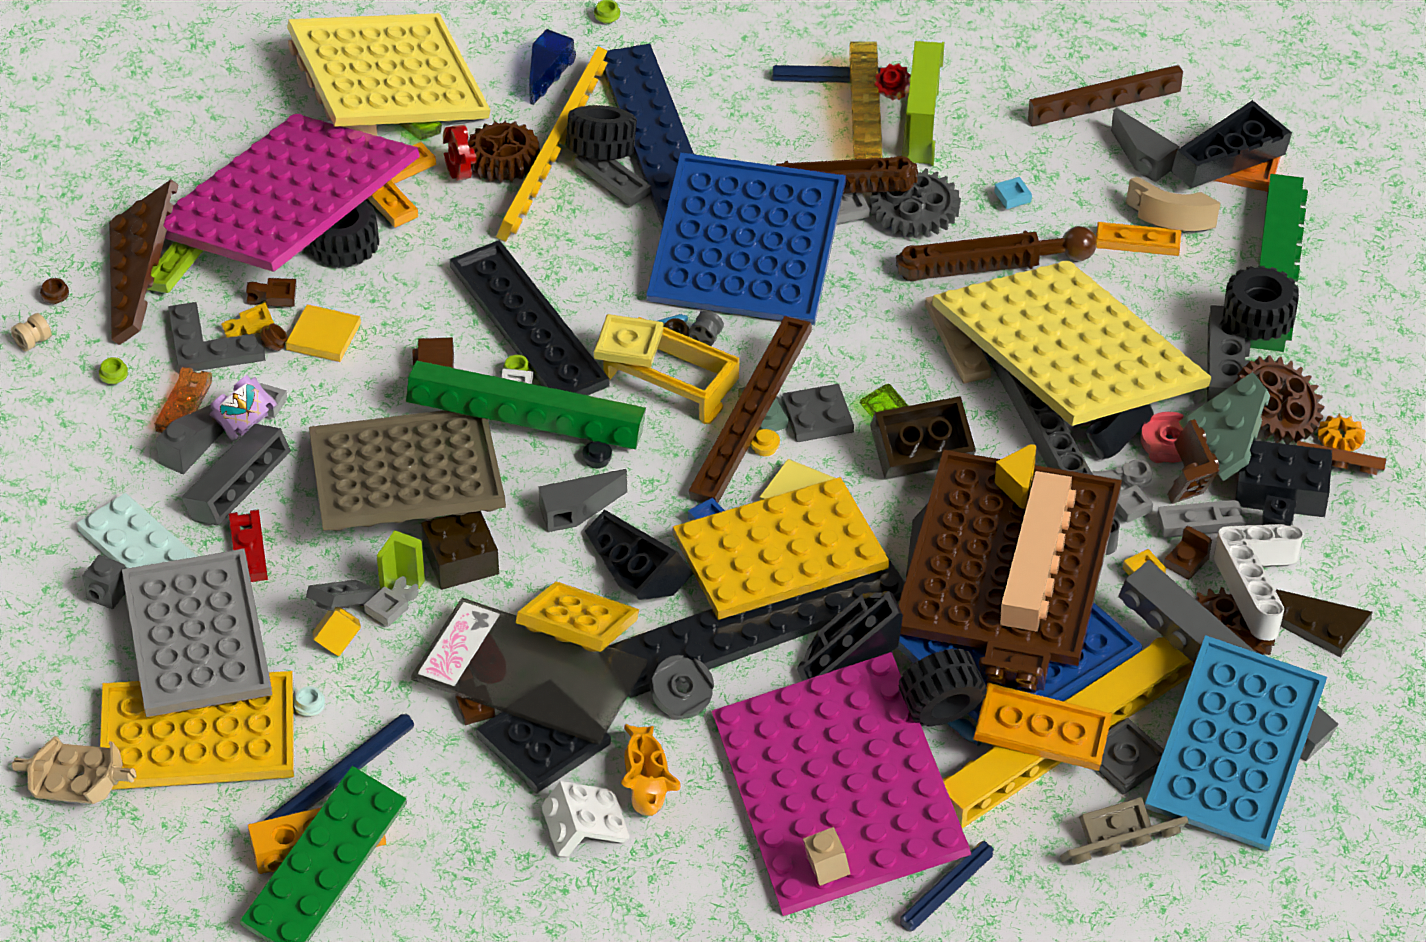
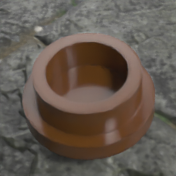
(54, 291)
(273, 337)

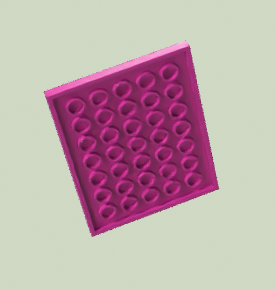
(285, 191)
(843, 759)

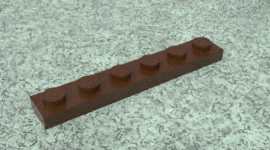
(1105, 95)

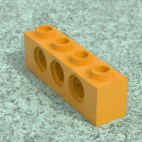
(275, 838)

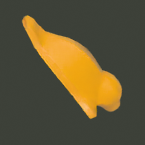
(647, 771)

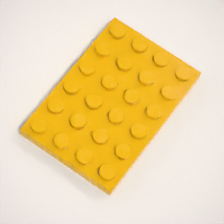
(780, 547)
(201, 744)

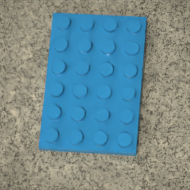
(1236, 743)

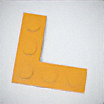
(391, 200)

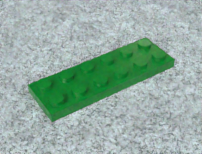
(324, 860)

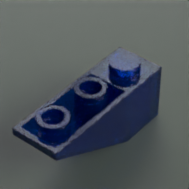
(549, 59)

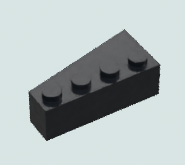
(1232, 145)

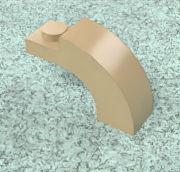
(1172, 210)

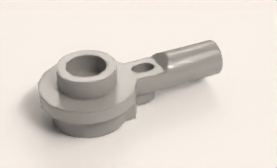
(1133, 473)

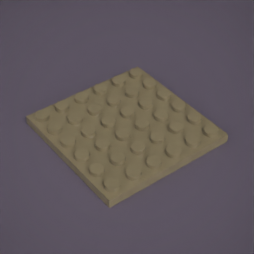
(404, 469)

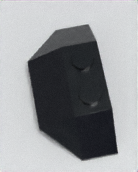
(856, 634)

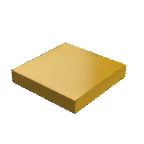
(323, 333)

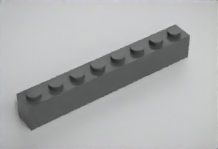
(1186, 622)

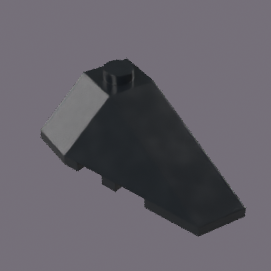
(636, 559)

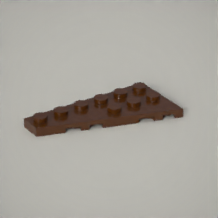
(134, 250)

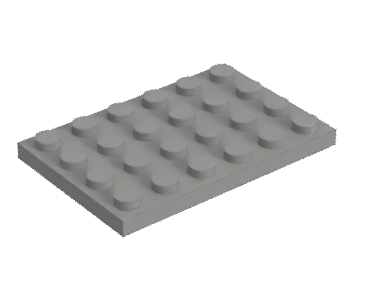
(196, 632)

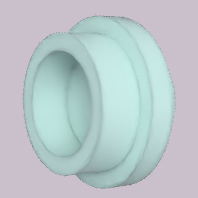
(309, 701)

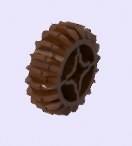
(503, 150)

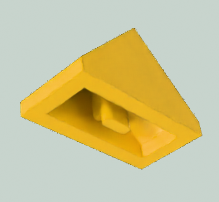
(1015, 474)

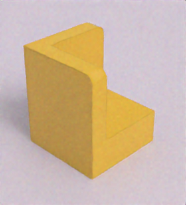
(336, 630)

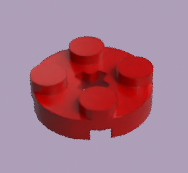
(459, 155)

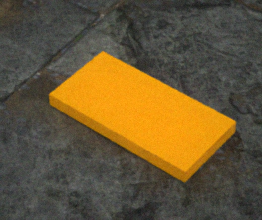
(1043, 726)

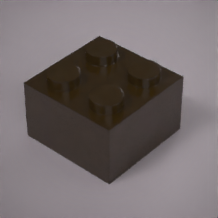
(460, 549)

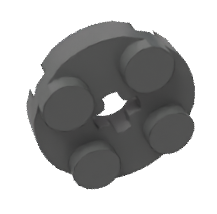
(679, 704)

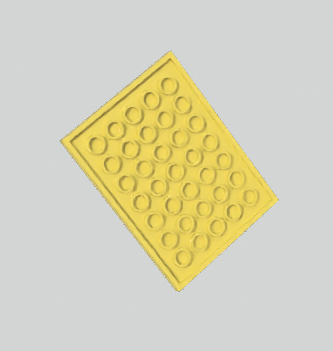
(1071, 342)

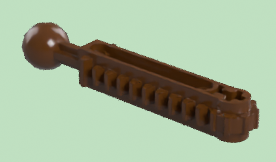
(867, 174)
(991, 253)

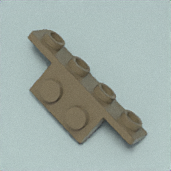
(1119, 825)

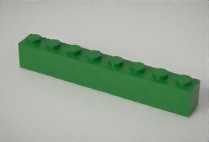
(1281, 237)
(525, 404)

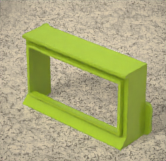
(921, 102)

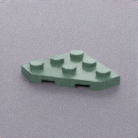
(1232, 423)

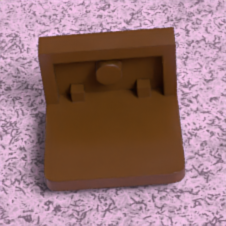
(1015, 666)

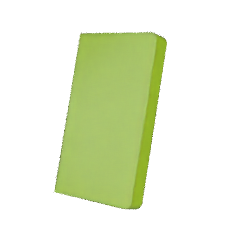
(398, 558)

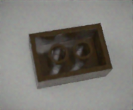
(915, 435)

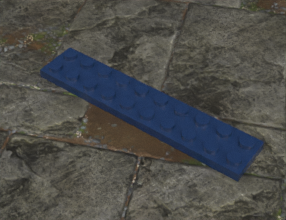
(660, 136)

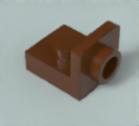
(1189, 554)

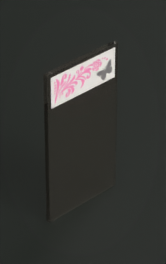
(528, 673)

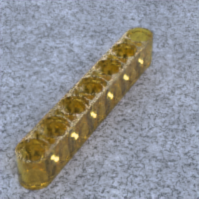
(865, 100)

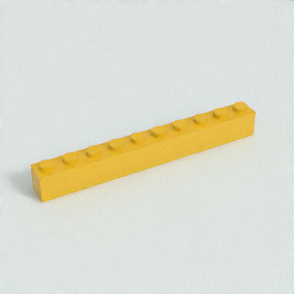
(1122, 692)

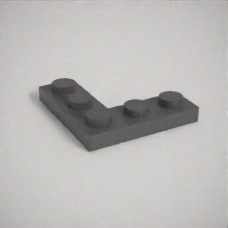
(210, 354)

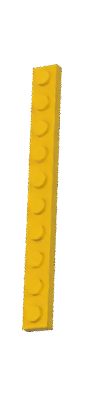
(551, 150)

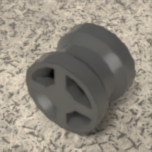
(706, 327)

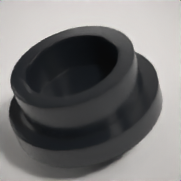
(597, 454)

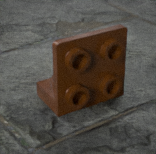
(1198, 461)

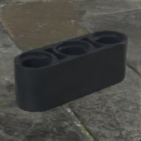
(1113, 432)

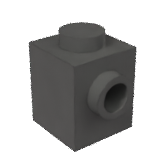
(104, 582)

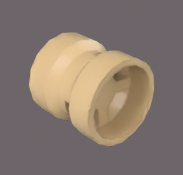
(30, 332)

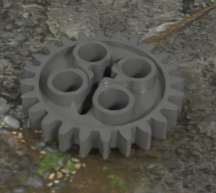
(920, 209)

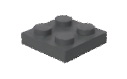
(818, 413)

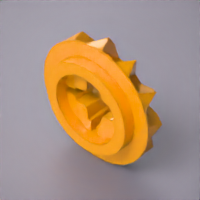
(1331, 437)

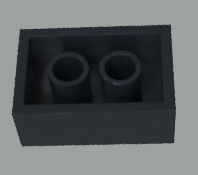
(1286, 473)

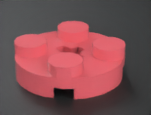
(1154, 437)

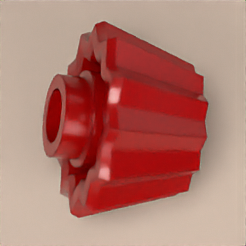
(893, 81)

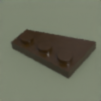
(1323, 622)

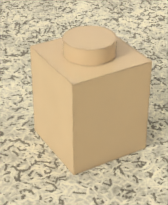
(826, 856)

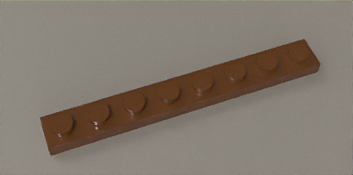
(750, 410)

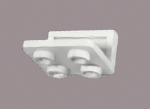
(582, 812)

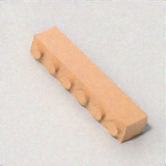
(1037, 550)

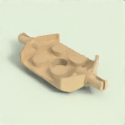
(56, 765)

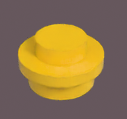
(765, 442)

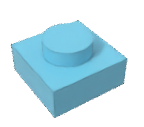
(1013, 192)

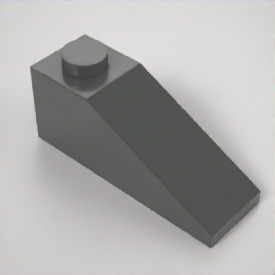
(1144, 147)
(187, 439)

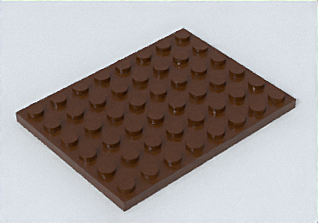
(968, 553)

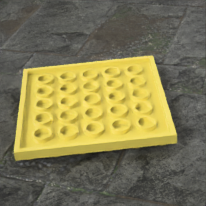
(387, 69)

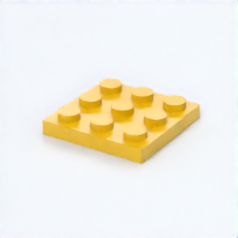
(577, 616)

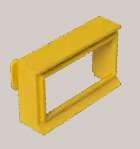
(694, 352)

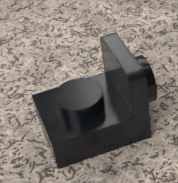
(1278, 511)

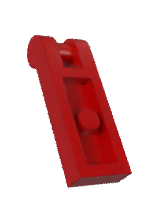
(251, 541)

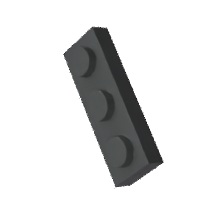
(615, 178)
(341, 594)

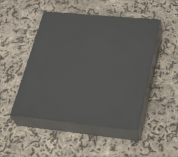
(1129, 756)

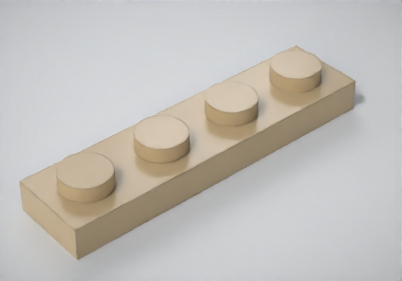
(962, 350)

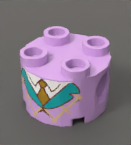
(242, 408)

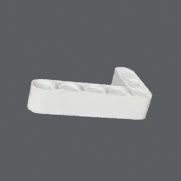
(1240, 558)

